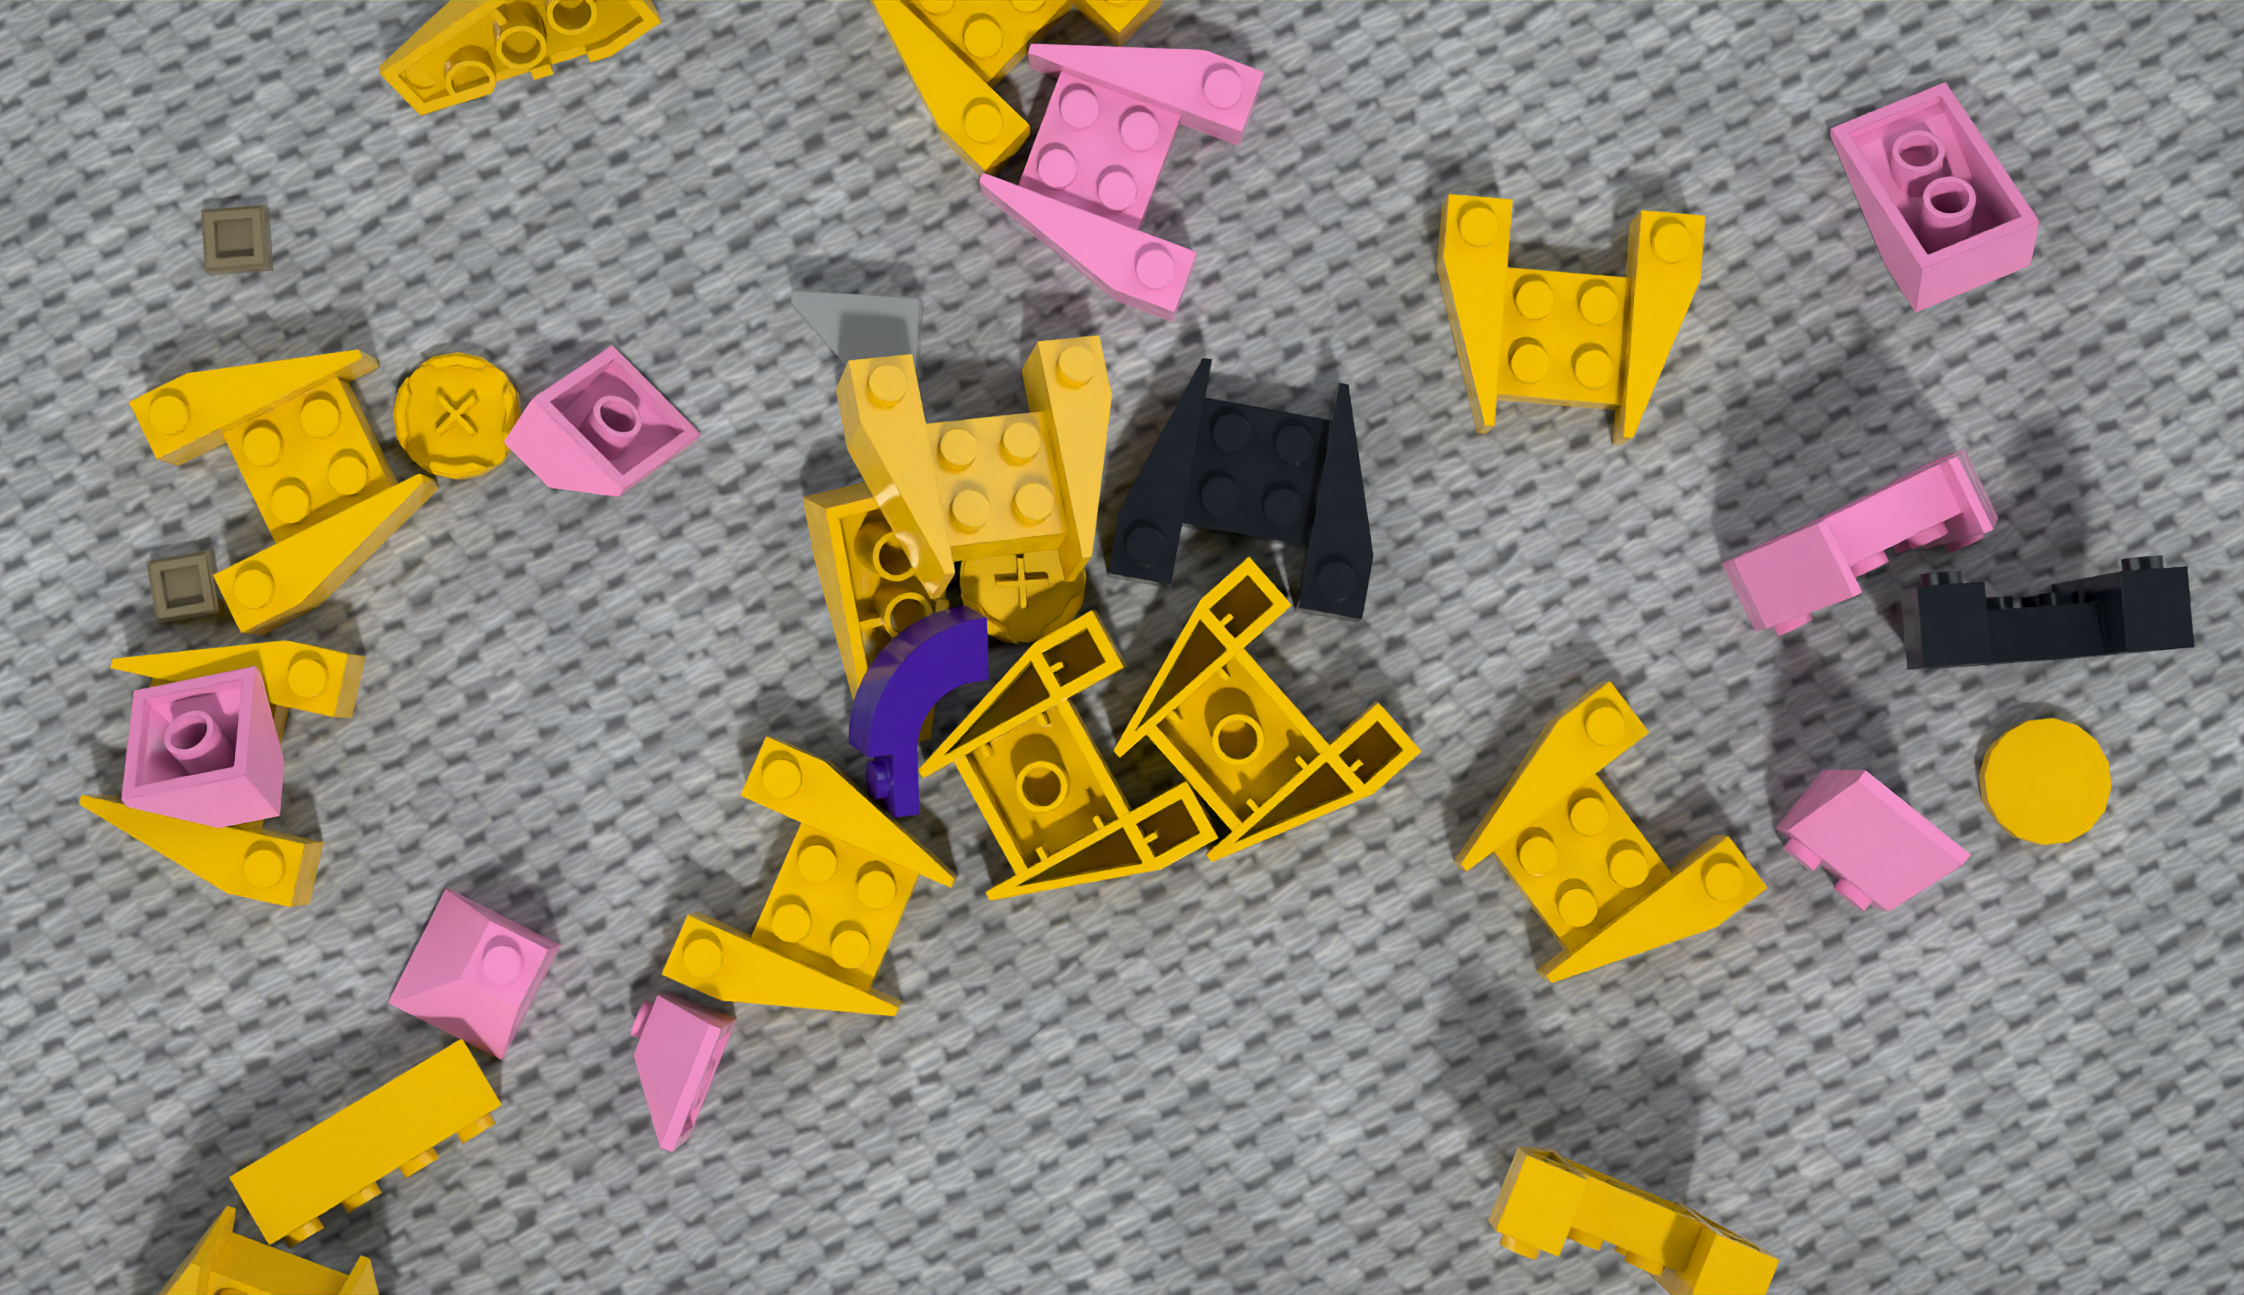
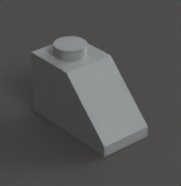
(864, 324)

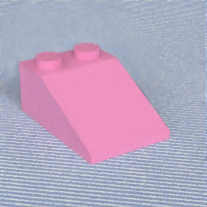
(1935, 197)
(1867, 840)

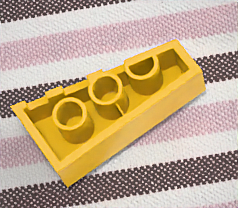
(366, 1142)

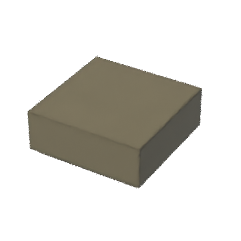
(237, 240)
(185, 587)

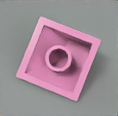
(600, 429)
(205, 751)
(474, 974)
(678, 1061)

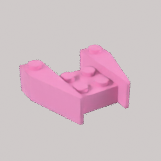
(1105, 155)
(1819, 561)

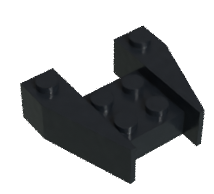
(1253, 479)
(2082, 618)

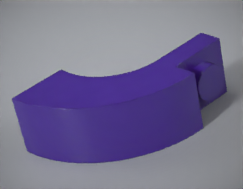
(902, 689)

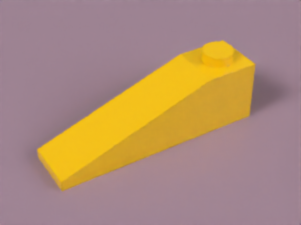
(486, 41)
(864, 579)

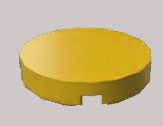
(456, 416)
(1021, 594)
(2045, 781)

